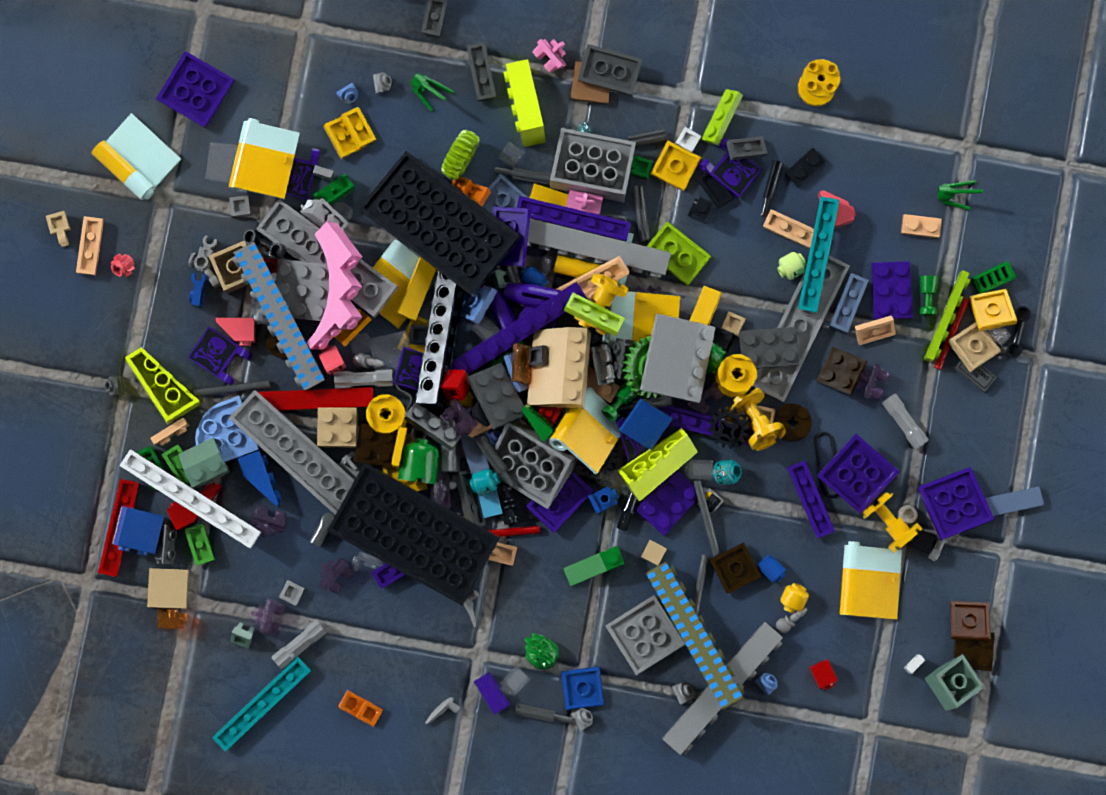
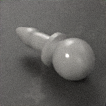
(361, 360)
(784, 625)

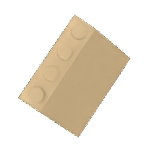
(564, 378)

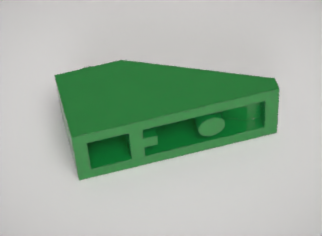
(594, 565)

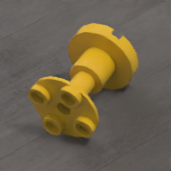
(818, 82)
(604, 295)
(741, 367)
(379, 408)
(764, 431)
(896, 527)

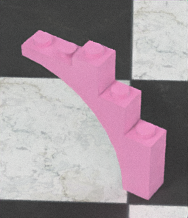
(343, 285)

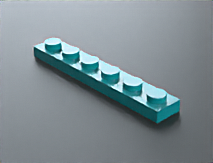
(818, 254)
(261, 704)

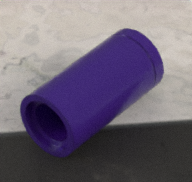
(501, 310)
(491, 693)

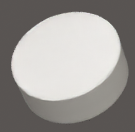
(908, 514)

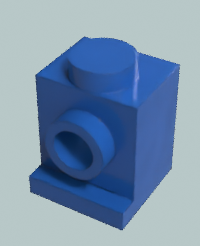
(598, 505)

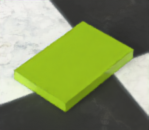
(686, 256)

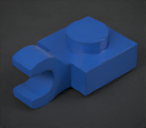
(197, 295)

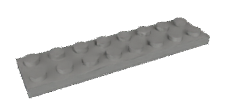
(297, 233)
(779, 380)
(293, 450)

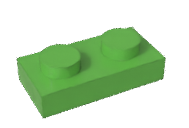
(173, 461)
(199, 544)

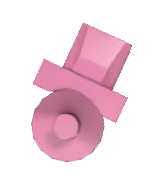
(545, 48)
(584, 201)

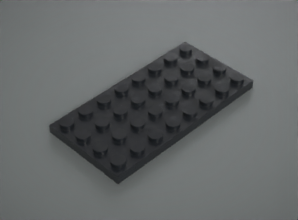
(439, 223)
(413, 534)

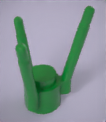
(422, 83)
(947, 192)

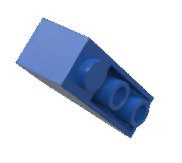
(256, 472)

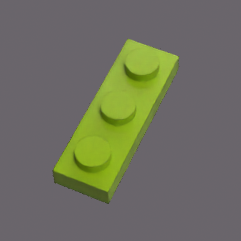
(722, 117)
(594, 314)

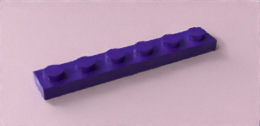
(575, 219)

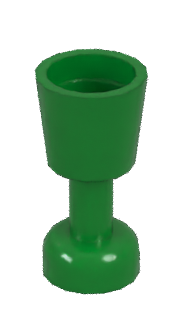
(928, 287)
(624, 397)

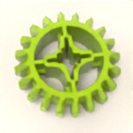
(460, 154)

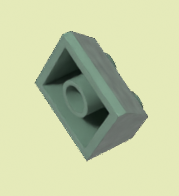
(203, 463)
(954, 682)

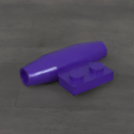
(531, 297)

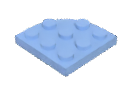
(229, 438)

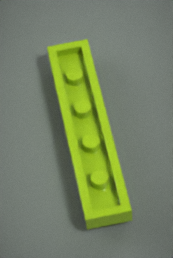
(947, 317)

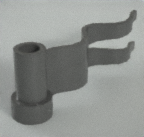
(415, 432)

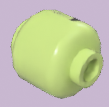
(791, 265)

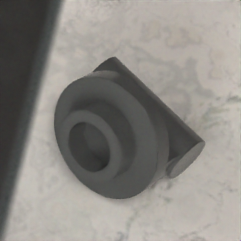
(115, 386)

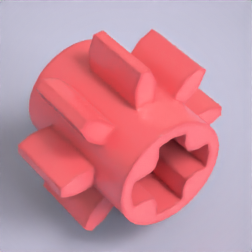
(122, 265)

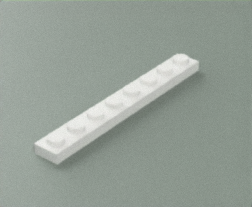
(190, 499)

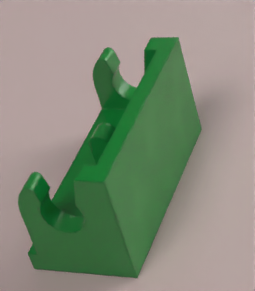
(336, 190)

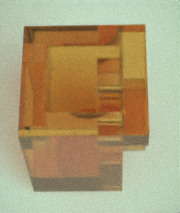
(171, 619)

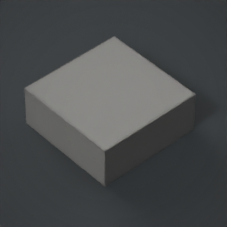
(323, 173)
(240, 206)
(292, 593)

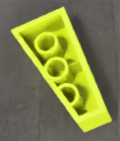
(525, 103)
(163, 389)
(656, 465)

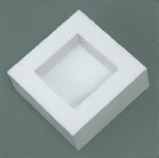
(688, 139)
(914, 663)

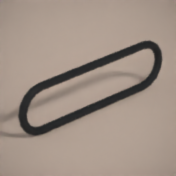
(818, 459)

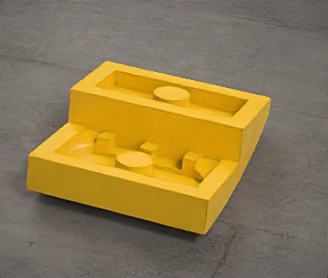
(349, 133)

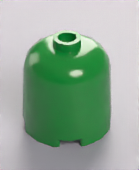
(419, 461)

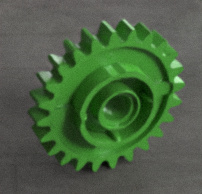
(635, 366)

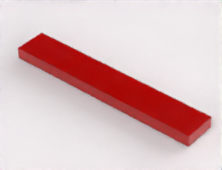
(319, 398)

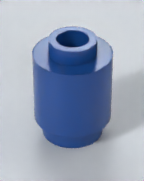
(533, 276)
(772, 569)

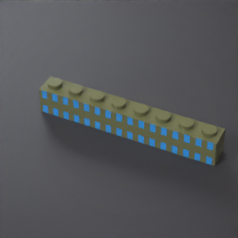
(695, 637)

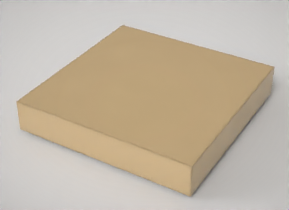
(974, 347)
(168, 588)

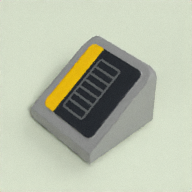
(713, 501)

